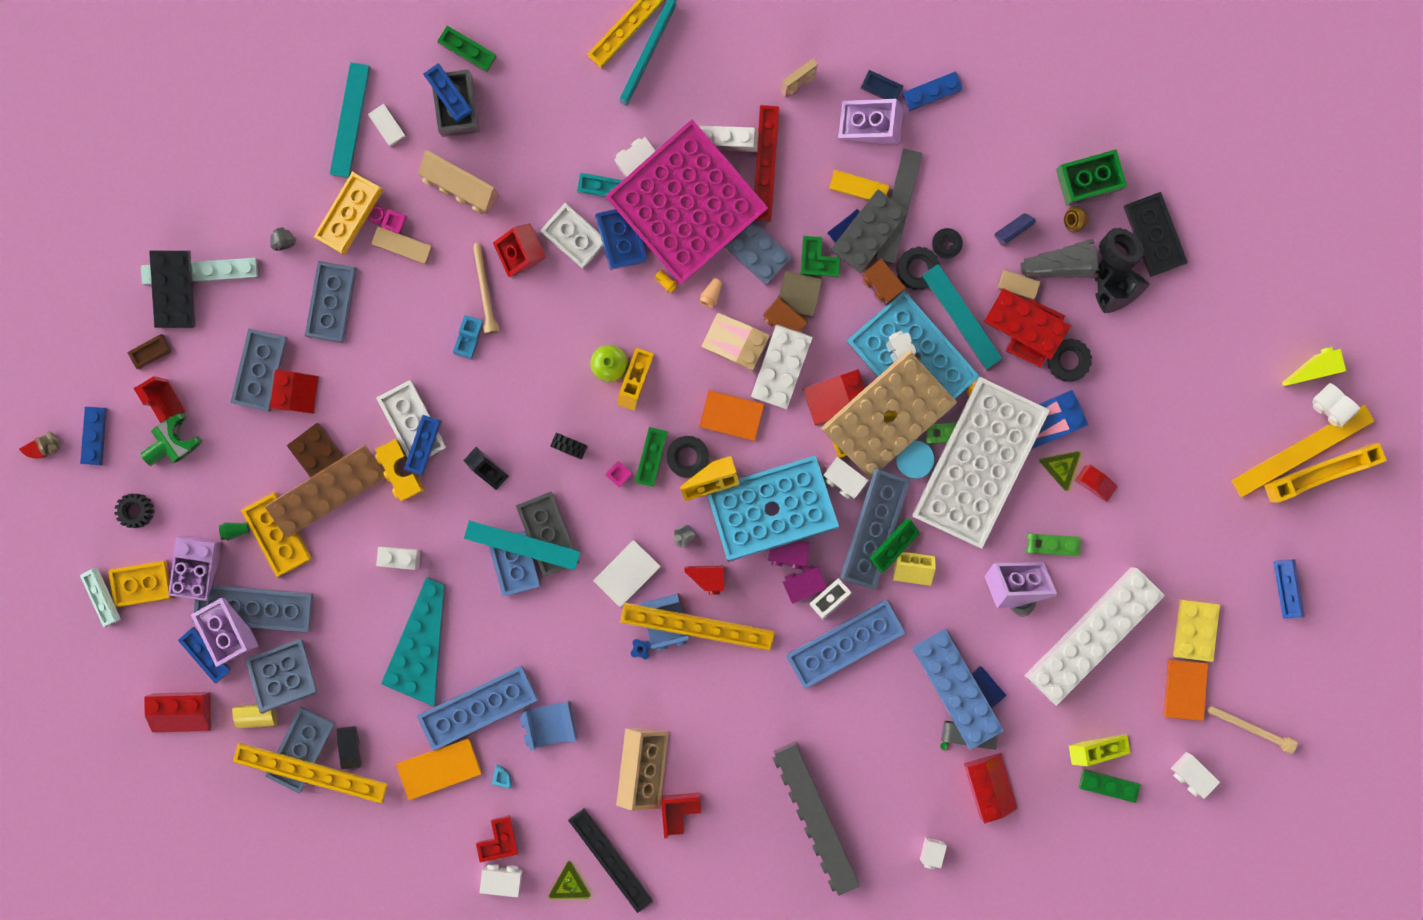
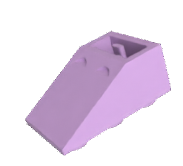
(194, 567)

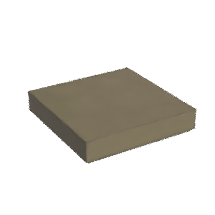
(801, 292)

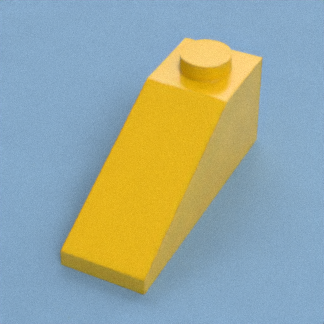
(635, 379)
(711, 479)

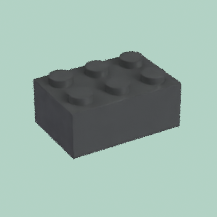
(445, 121)

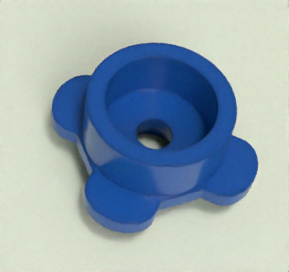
(636, 652)

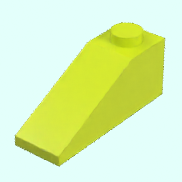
(1318, 366)
(1099, 750)

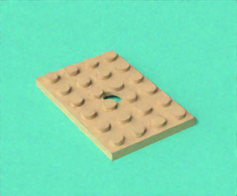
(901, 388)

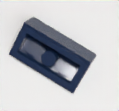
(1014, 228)

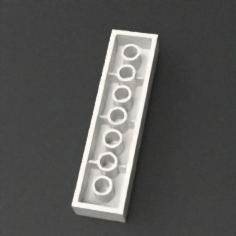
(1094, 635)

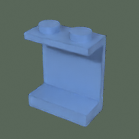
(659, 638)
(548, 725)

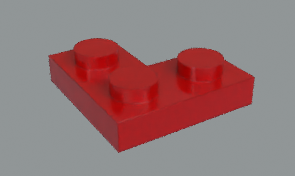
(503, 842)

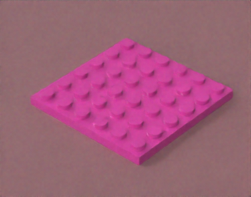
(686, 201)

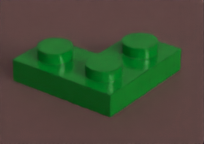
(813, 263)

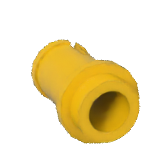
(666, 281)

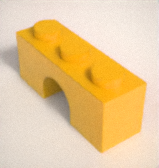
(389, 456)

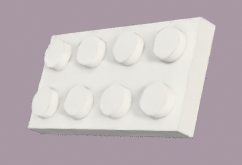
(781, 366)
(404, 411)

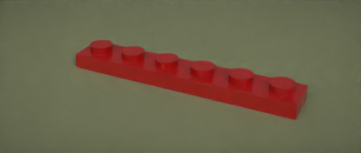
(766, 158)

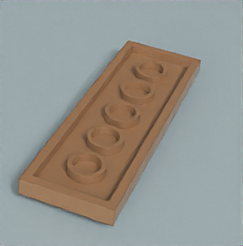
(325, 491)

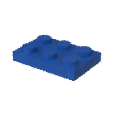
(620, 241)

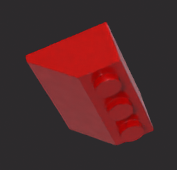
(178, 711)
(990, 787)

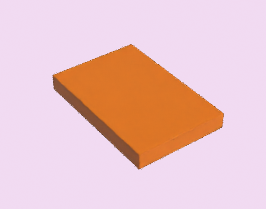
(731, 415)
(1185, 690)

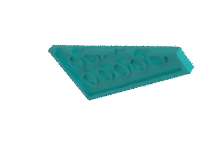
(417, 653)

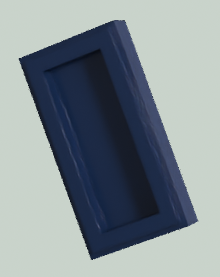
(881, 86)

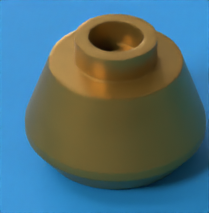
(1076, 219)

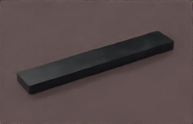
(610, 860)

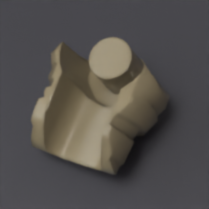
(48, 444)

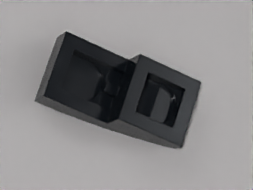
(348, 747)

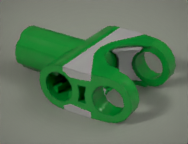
(169, 442)

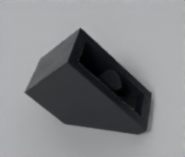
(485, 468)

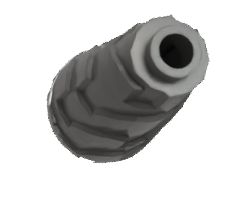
(1066, 262)

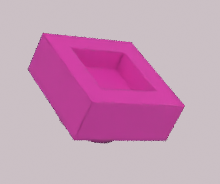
(393, 221)
(618, 474)

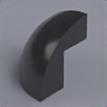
(1117, 287)

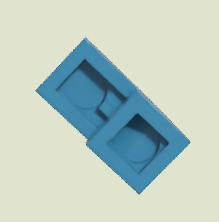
(468, 337)

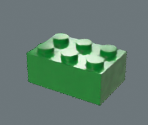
(1091, 177)

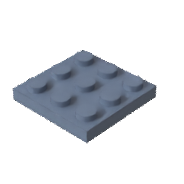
(281, 676)

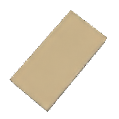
(1019, 284)

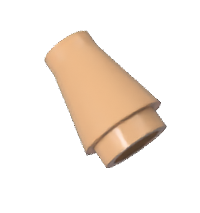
(711, 294)

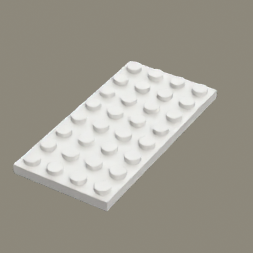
(980, 462)

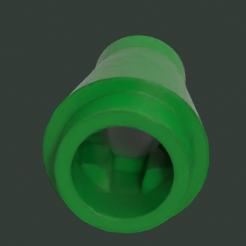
(233, 530)

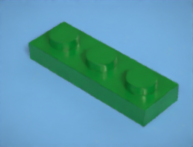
(466, 49)
(651, 456)
(894, 545)
(1109, 786)

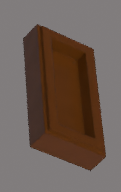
(149, 351)

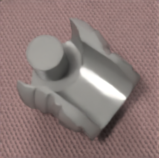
(684, 536)

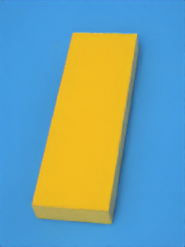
(855, 185)

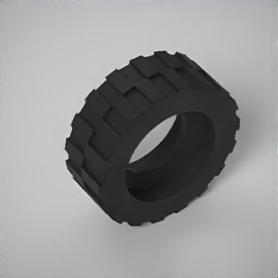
(1113, 256)
(904, 262)
(1084, 361)
(683, 442)

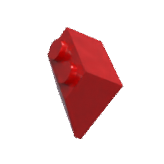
(519, 249)
(294, 391)
(707, 577)

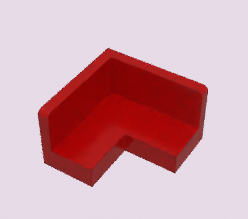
(160, 397)
(674, 808)

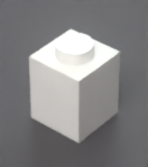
(933, 853)

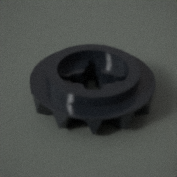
(952, 236)

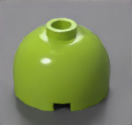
(609, 363)

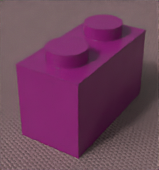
(792, 553)
(804, 584)

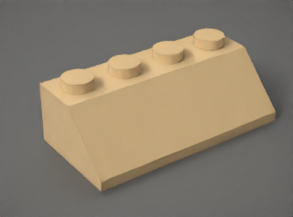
(457, 182)
(642, 769)

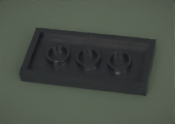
(1156, 232)
(172, 288)

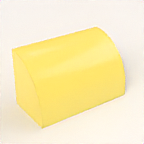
(914, 568)
(249, 717)

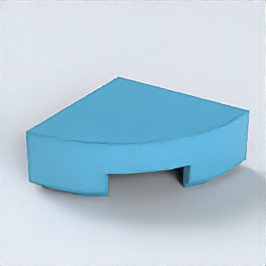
(501, 777)

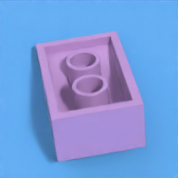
(871, 121)
(1019, 583)
(224, 632)

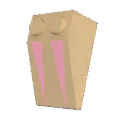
(735, 341)

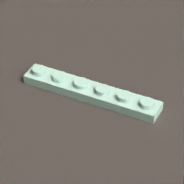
(215, 270)

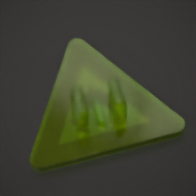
(1062, 467)
(569, 885)

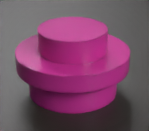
(377, 215)

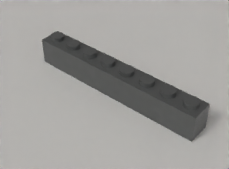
(816, 818)

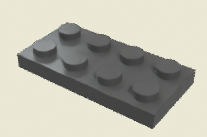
(869, 231)
(544, 522)

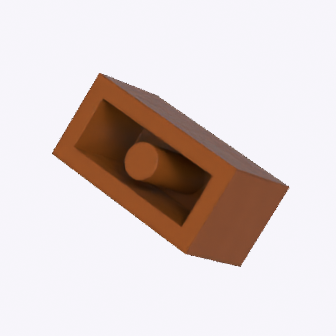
(882, 281)
(785, 315)

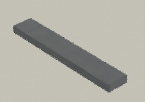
(901, 195)

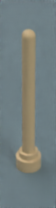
(490, 324)
(1287, 744)

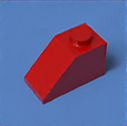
(1096, 482)

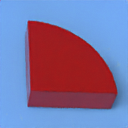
(32, 451)

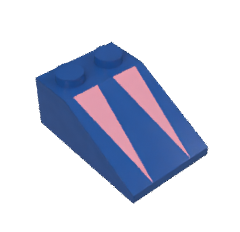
(1063, 418)

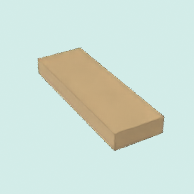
(401, 245)

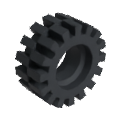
(568, 446)
(122, 510)

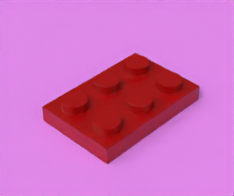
(1025, 353)

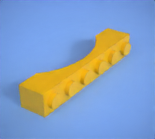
(1341, 465)

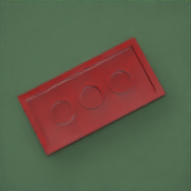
(1027, 324)

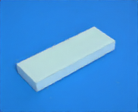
(100, 597)

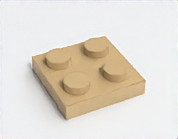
(803, 75)

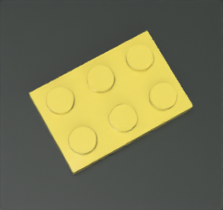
(1196, 630)

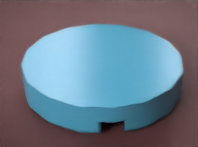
(915, 460)

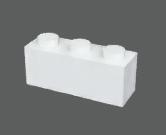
(732, 138)

